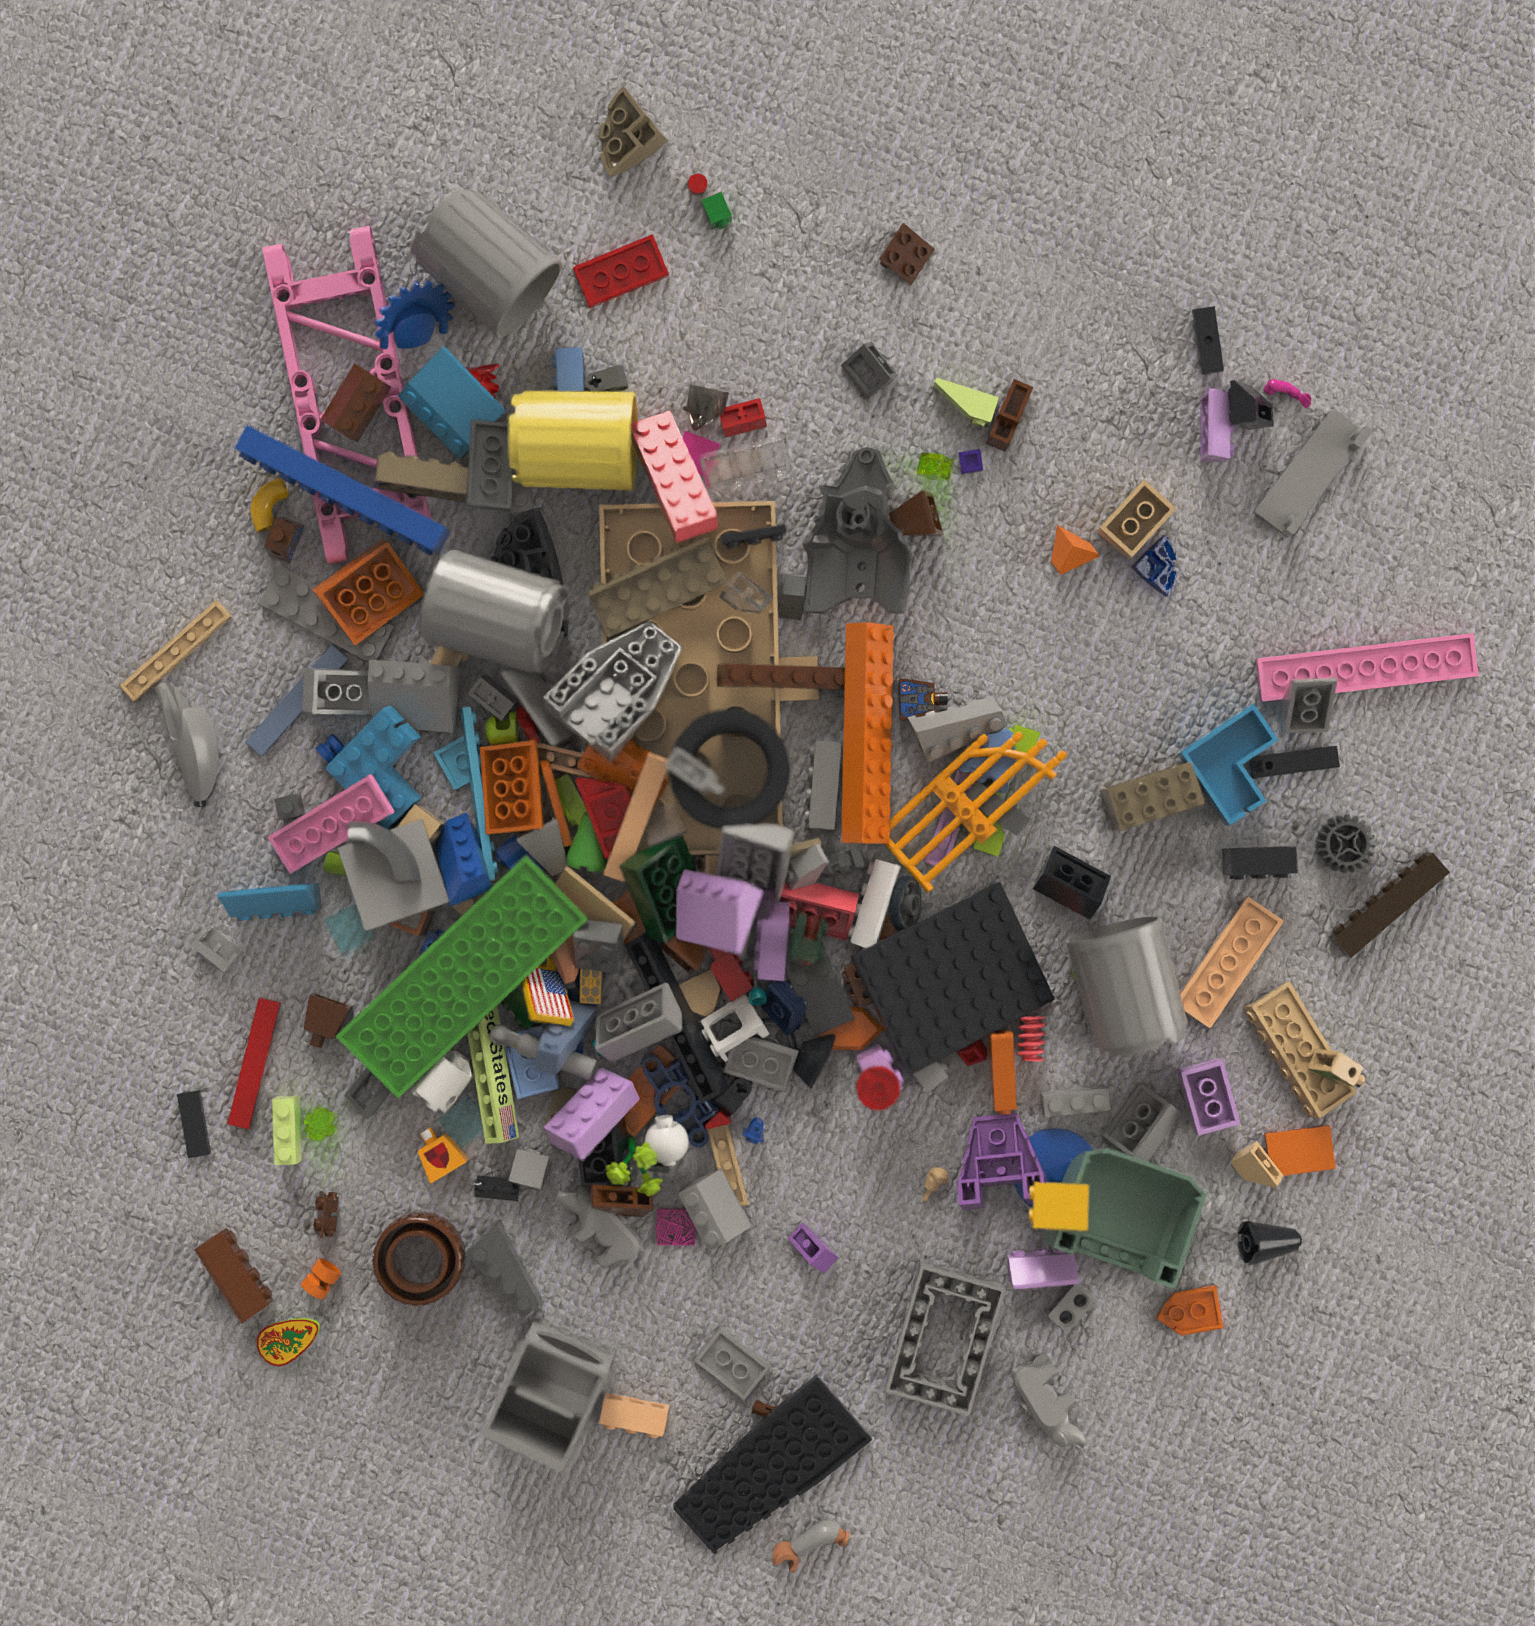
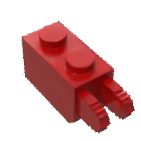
(730, 974)

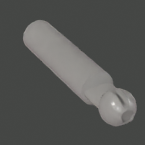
(527, 1046)

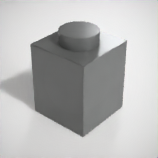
(289, 806)

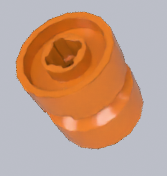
(319, 1281)

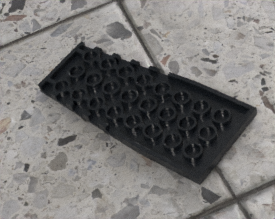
(772, 1464)

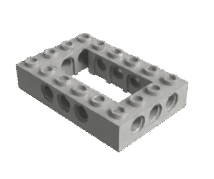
(960, 1393)

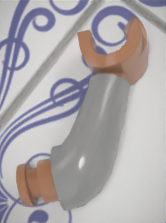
(818, 1535)

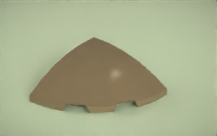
(627, 134)

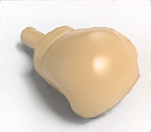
(935, 1178)

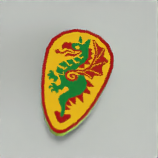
(286, 1340)

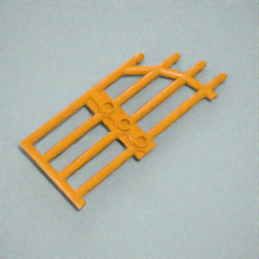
(962, 807)

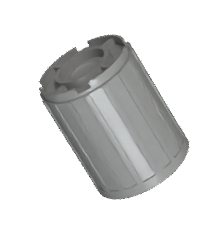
(485, 260)
(494, 612)
(1128, 986)

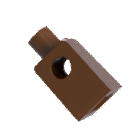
(324, 1018)

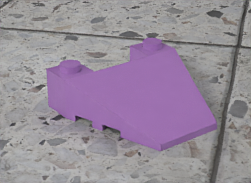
(995, 1156)

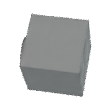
(529, 1168)

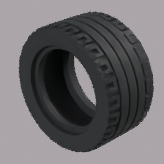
(765, 737)

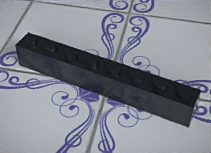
(689, 1042)

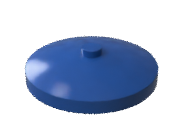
(1055, 1152)

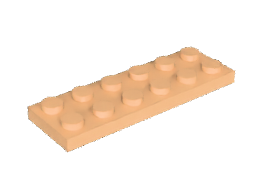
(1229, 961)

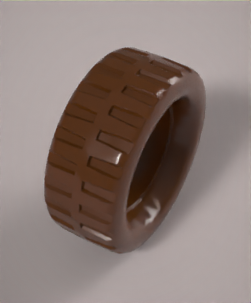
(442, 1234)

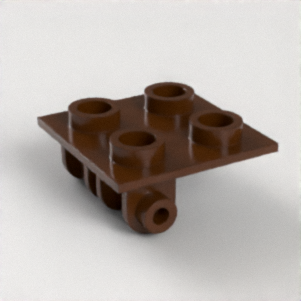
(906, 254)

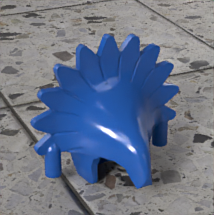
(414, 316)

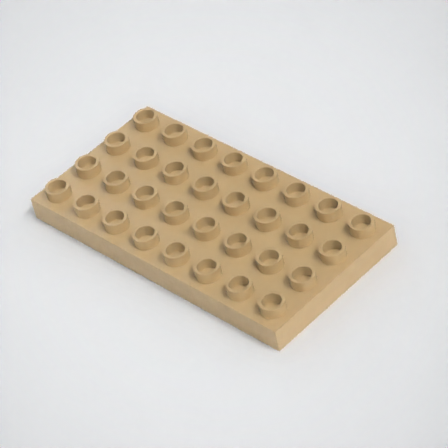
(709, 636)

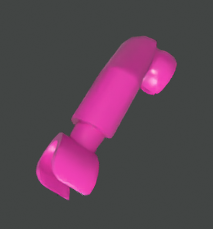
(1285, 387)

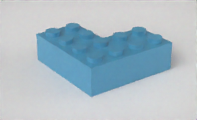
(375, 753)
(1219, 761)

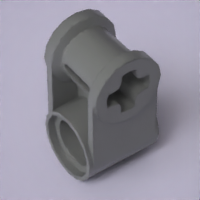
(609, 380)

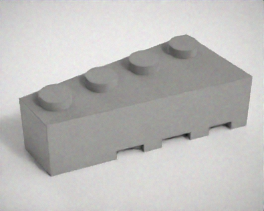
(956, 727)

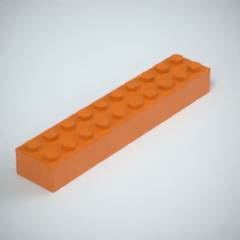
(867, 733)

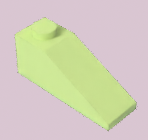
(971, 403)

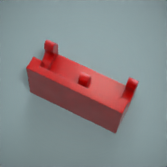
(743, 418)

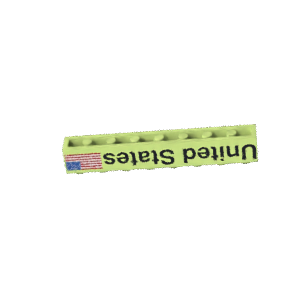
(492, 1082)

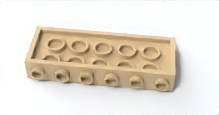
(1291, 1042)

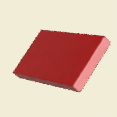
(621, 271)

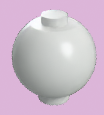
(667, 1140)

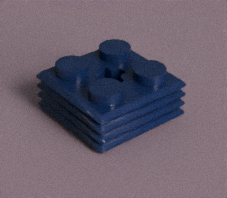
(784, 1006)

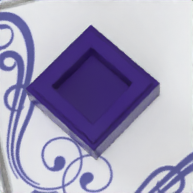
(970, 461)

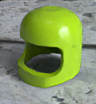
(503, 731)

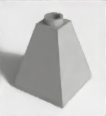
(546, 845)

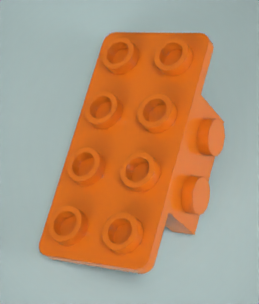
(623, 769)

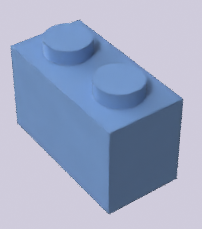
(569, 368)

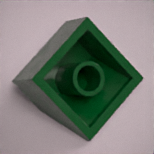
(517, 1004)

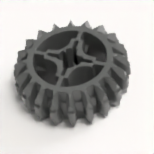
(1351, 837)

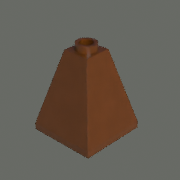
(918, 516)
(684, 953)

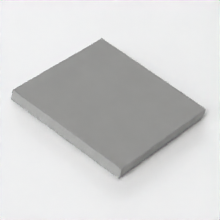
(374, 884)

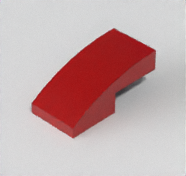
(527, 724)

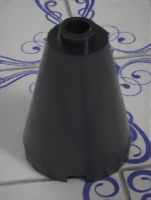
(1265, 1241)

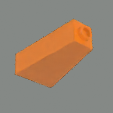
(1002, 1071)

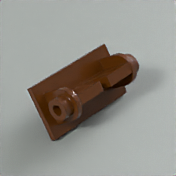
(324, 1222)

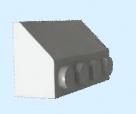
(637, 1023)

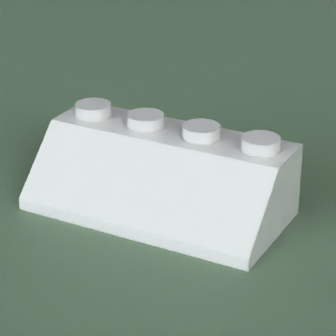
(875, 903)

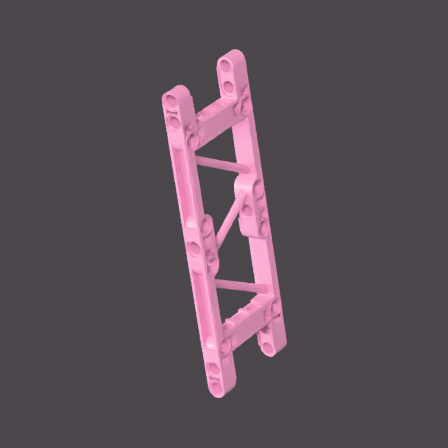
(316, 291)

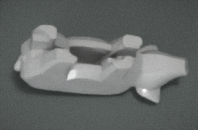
(606, 1227)
(1044, 1404)

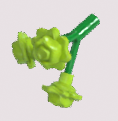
(645, 1158)

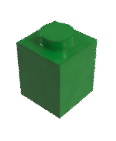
(717, 211)

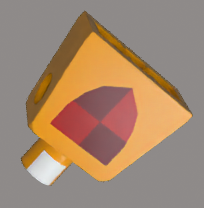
(440, 1155)

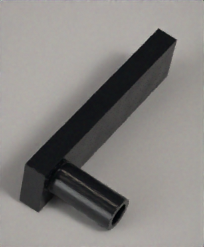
(1294, 762)

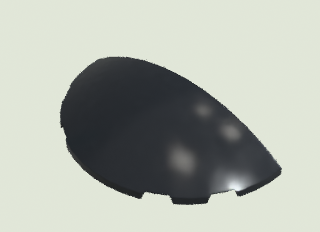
(529, 548)

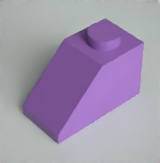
(813, 1248)

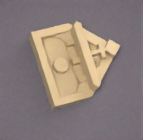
(702, 993)

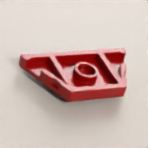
(606, 807)

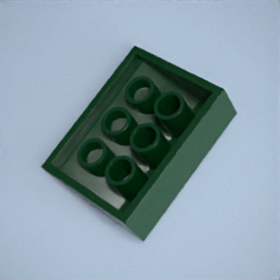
(653, 884)

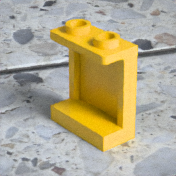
(1059, 1206)

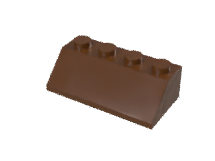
(234, 1275)

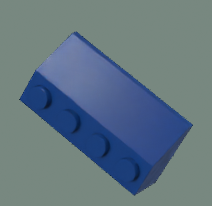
(462, 860)

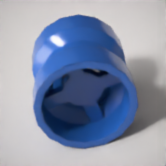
(330, 748)

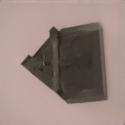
(705, 405)

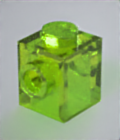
(930, 466)
(320, 1123)

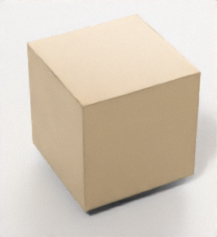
(432, 823)

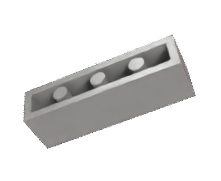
(824, 785)

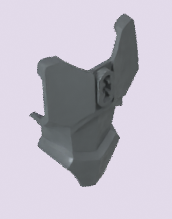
(857, 532)

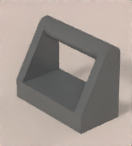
(878, 364)
(374, 1104)

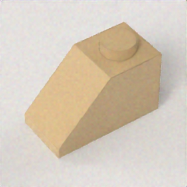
(1256, 1166)

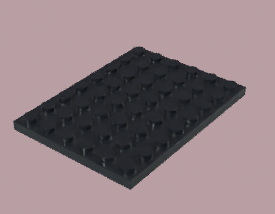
(952, 978)

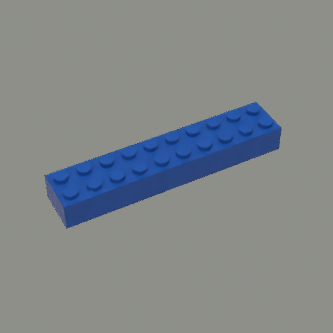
(339, 488)

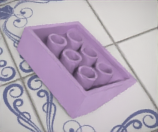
(715, 911)

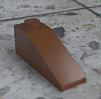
(621, 1200)

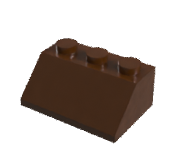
(355, 403)

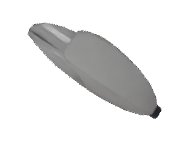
(192, 741)

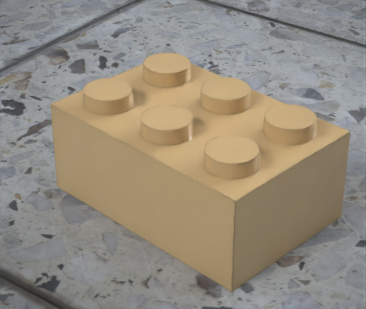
(1136, 519)

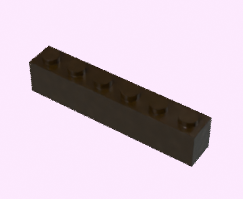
(1388, 904)

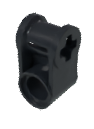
(732, 1098)

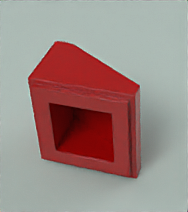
(973, 1053)
(718, 1120)

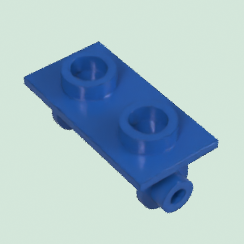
(754, 1132)

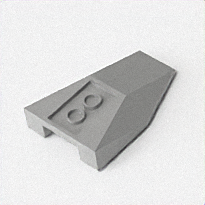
(615, 688)

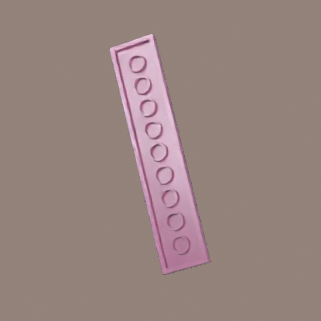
(1372, 665)

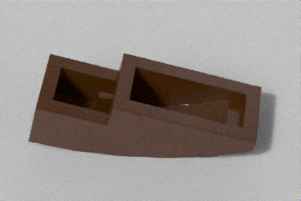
(1009, 415)

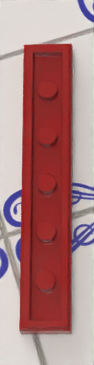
(254, 1063)

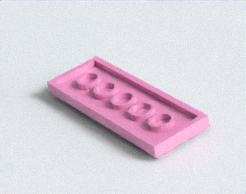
(328, 823)

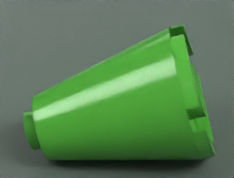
(586, 848)

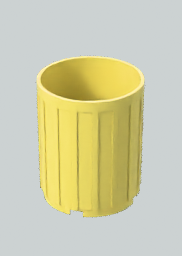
(573, 439)

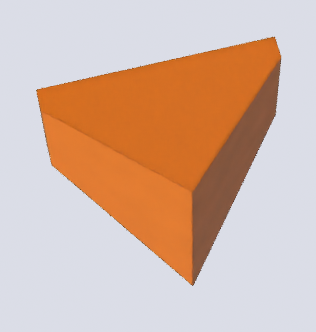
(1070, 551)

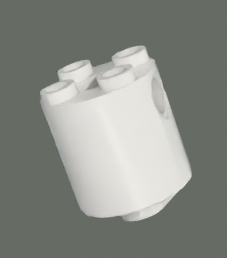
(444, 1081)

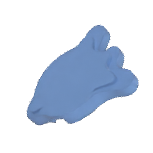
(999, 767)

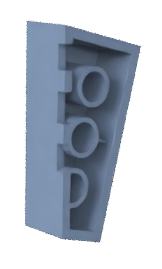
(561, 1040)

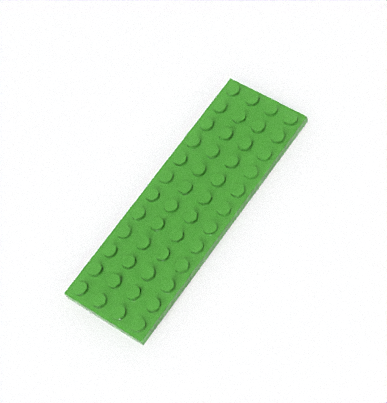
(462, 976)

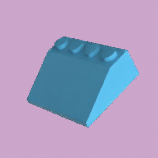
(447, 400)
(271, 900)

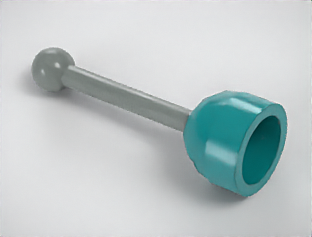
(757, 995)

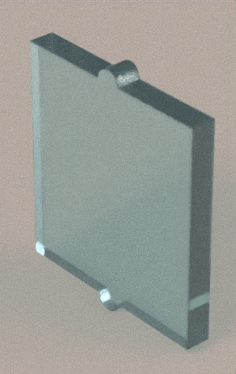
(348, 928)
(463, 1121)

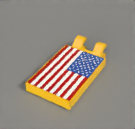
(547, 995)

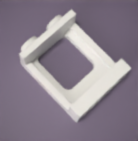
(750, 1022)

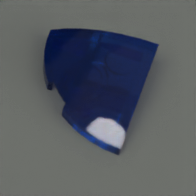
(1157, 566)

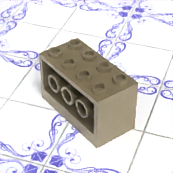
(1152, 796)

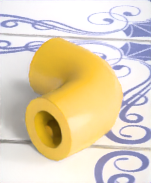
(264, 501)

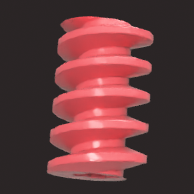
(1031, 1038)

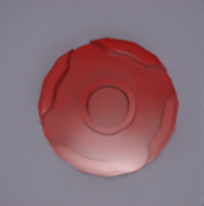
(878, 1088)

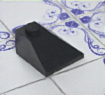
(812, 1058)

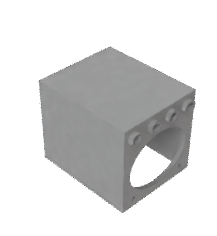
(548, 1394)

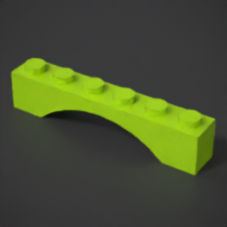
(993, 843)

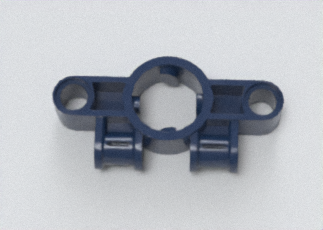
(670, 1075)

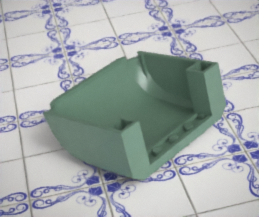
(1136, 1214)

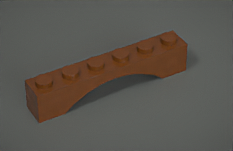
(780, 676)

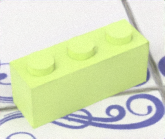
(286, 1130)

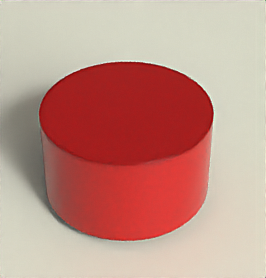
(697, 184)

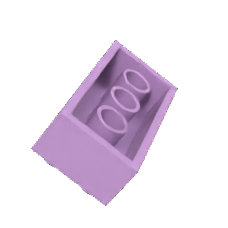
(591, 1113)

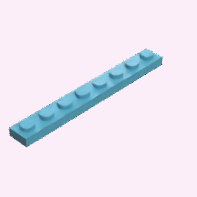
(471, 739)

